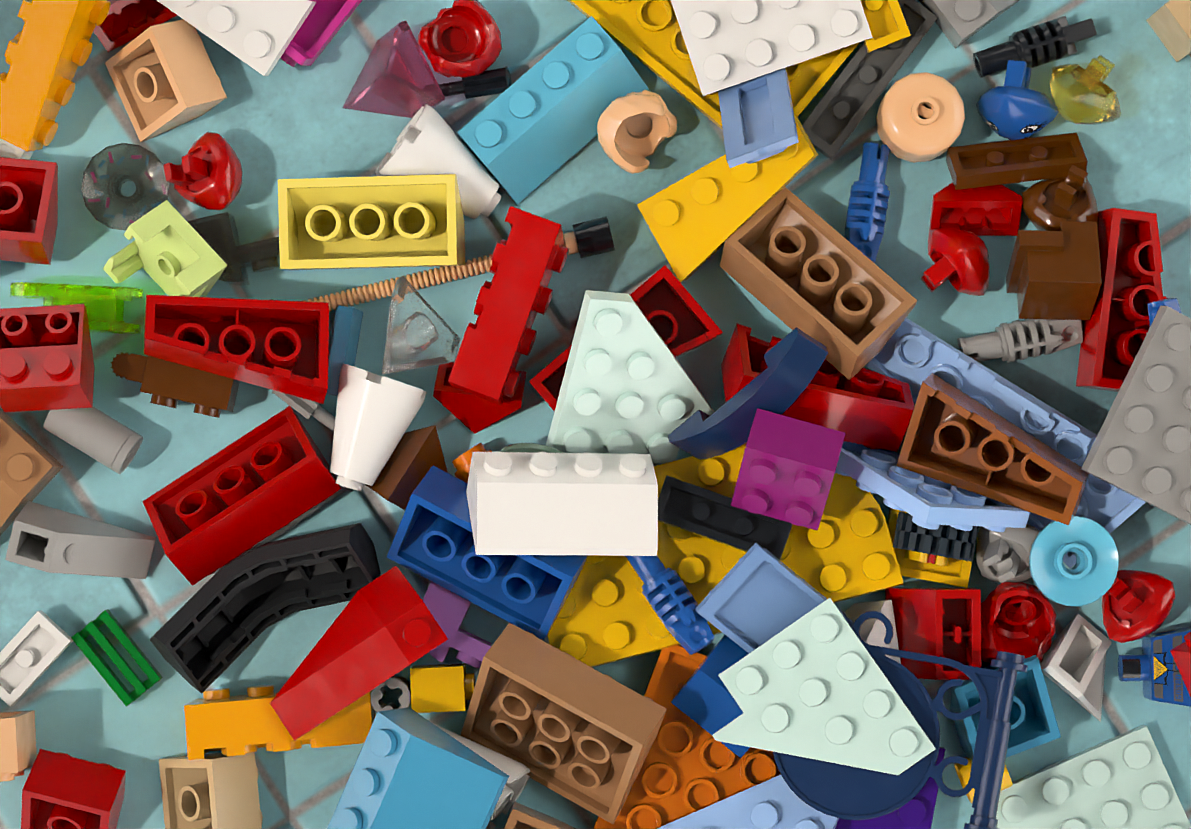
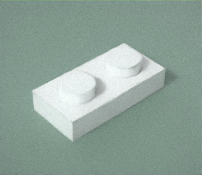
(30, 656)

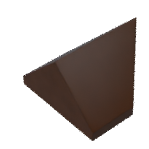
(409, 465)

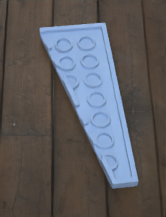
(916, 354)

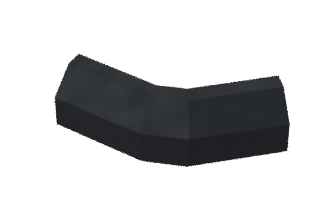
(260, 591)

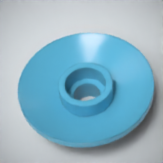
(1094, 567)

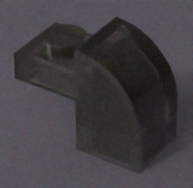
(222, 236)

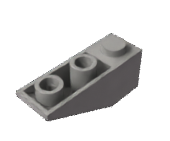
(77, 545)

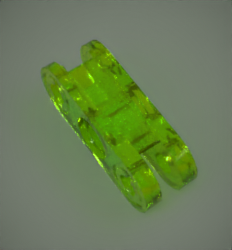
(102, 303)

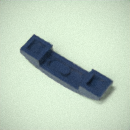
(789, 371)

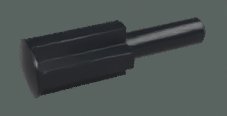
(485, 84)

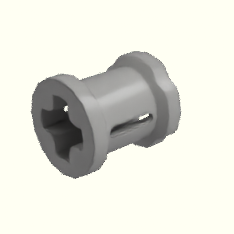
(393, 682)

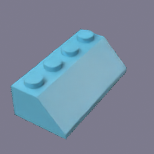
(551, 110)

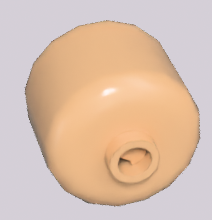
(917, 97)

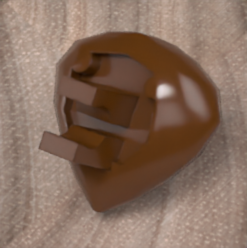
(1060, 200)

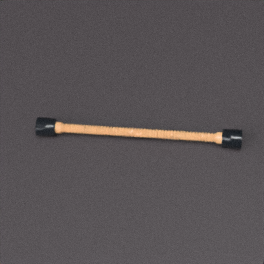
(587, 239)

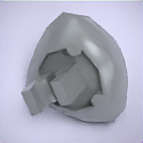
(1005, 554)

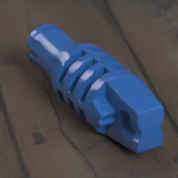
(869, 201)
(672, 603)

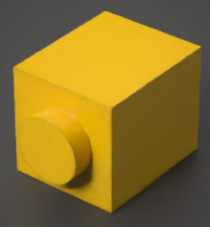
(440, 687)

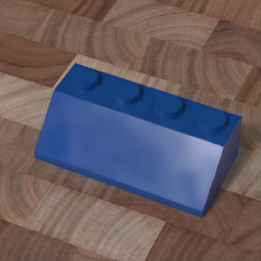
(440, 546)

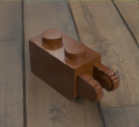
(176, 382)

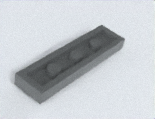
(863, 83)

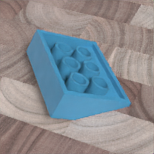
(417, 779)

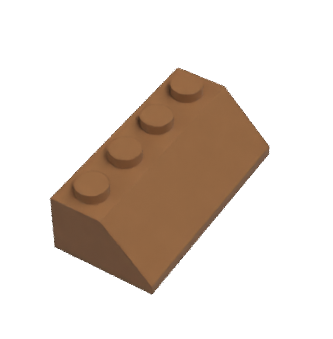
(816, 281)

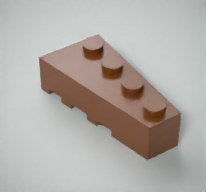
(988, 455)

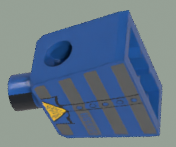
(1157, 668)

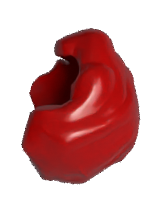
(461, 40)

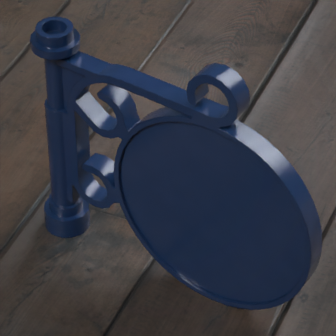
(868, 794)

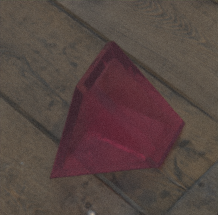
(395, 77)

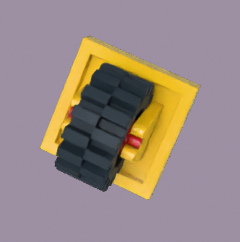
(931, 554)

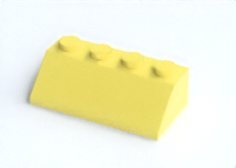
(370, 222)

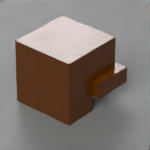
(1056, 272)

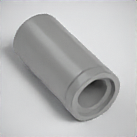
(95, 435)

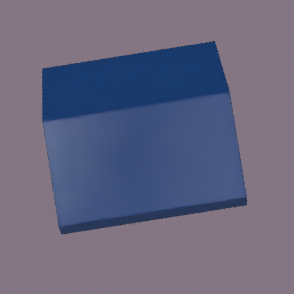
(705, 695)

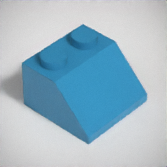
(1030, 715)

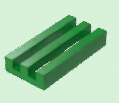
(103, 668)

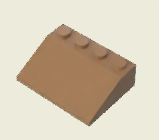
(562, 721)

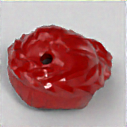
(1016, 621)

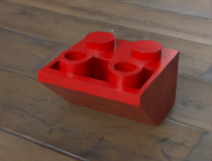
(45, 358)
(939, 625)

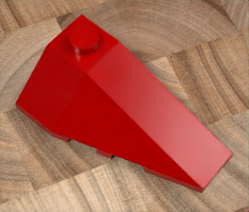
(366, 645)

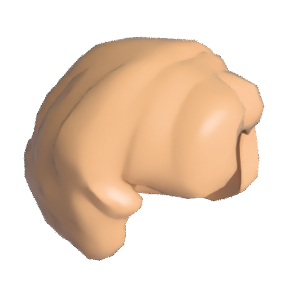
(634, 129)

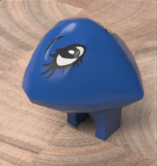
(1015, 109)

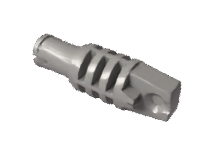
(1023, 339)

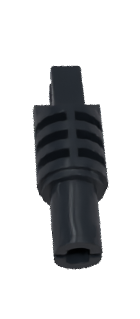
(1035, 45)

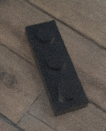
(715, 519)

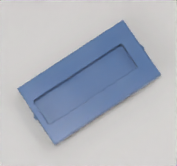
(757, 118)

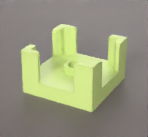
(169, 253)

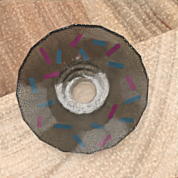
(108, 173)

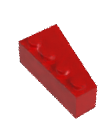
(1120, 315)

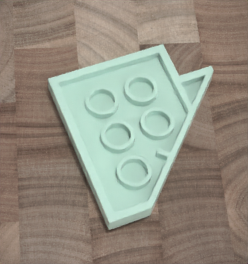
(621, 385)
(822, 699)

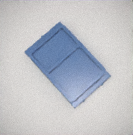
(759, 599)

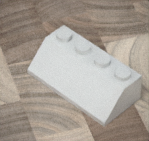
(563, 504)

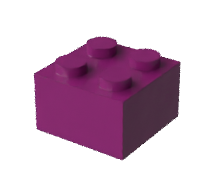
(787, 469)

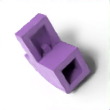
(449, 613)

